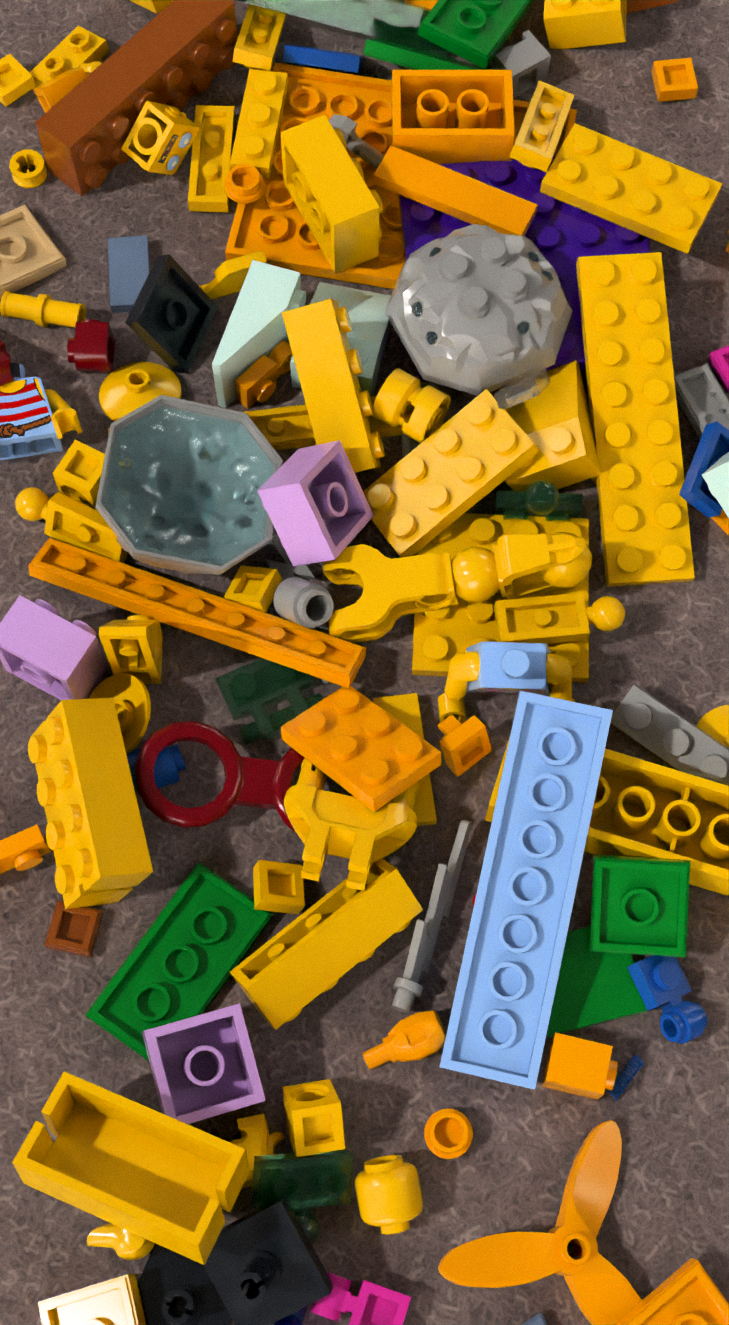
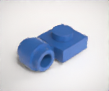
(662, 984)

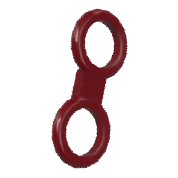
(247, 779)

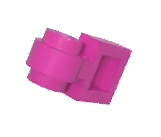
(371, 1307)

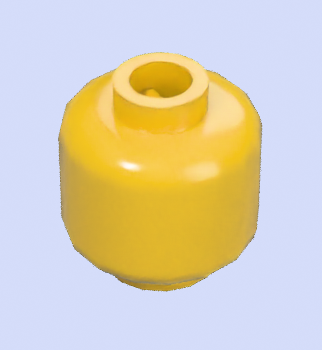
(389, 1193)

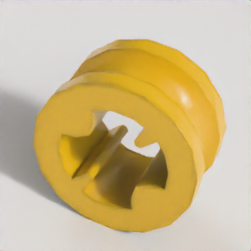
(29, 179)

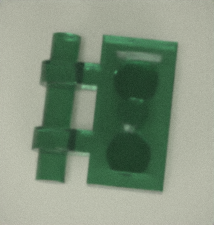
(260, 685)

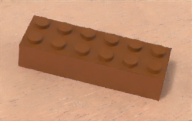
(159, 64)

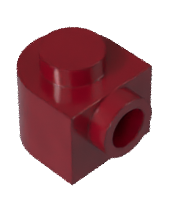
(92, 346)

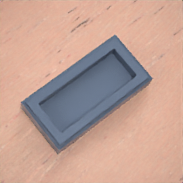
(127, 270)

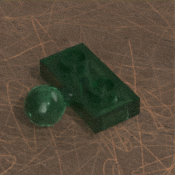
(538, 499)
(305, 1182)

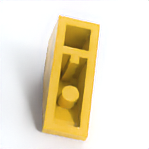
(134, 647)

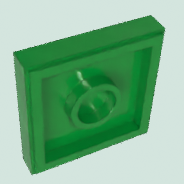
(639, 905)

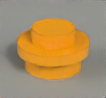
(244, 184)
(448, 1133)

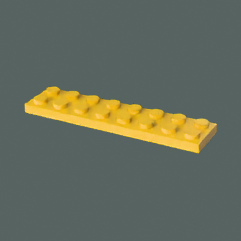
(634, 419)

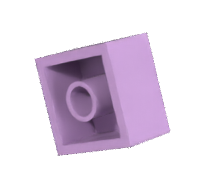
(315, 503)
(50, 650)
(204, 1065)

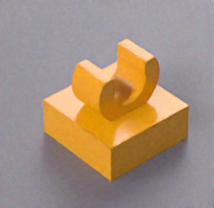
(463, 743)

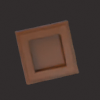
(74, 929)

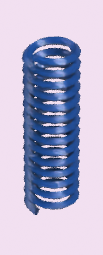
(626, 1083)

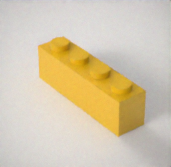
(331, 382)
(325, 943)

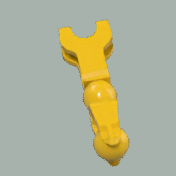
(426, 582)

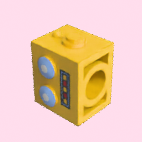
(160, 138)

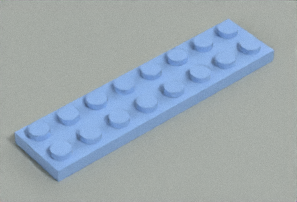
(526, 890)

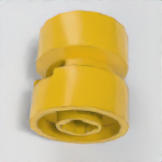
(399, 397)

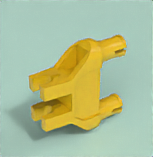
(345, 826)

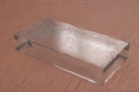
(522, 389)

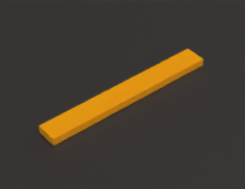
(198, 612)

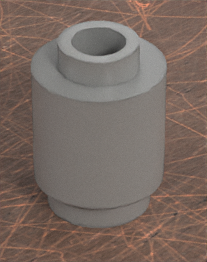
(303, 602)

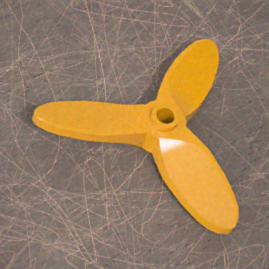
(530, 1256)

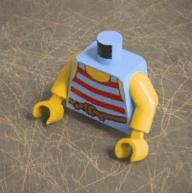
(32, 417)
(504, 670)

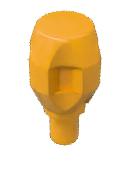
(409, 1040)

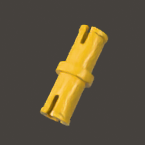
(42, 309)

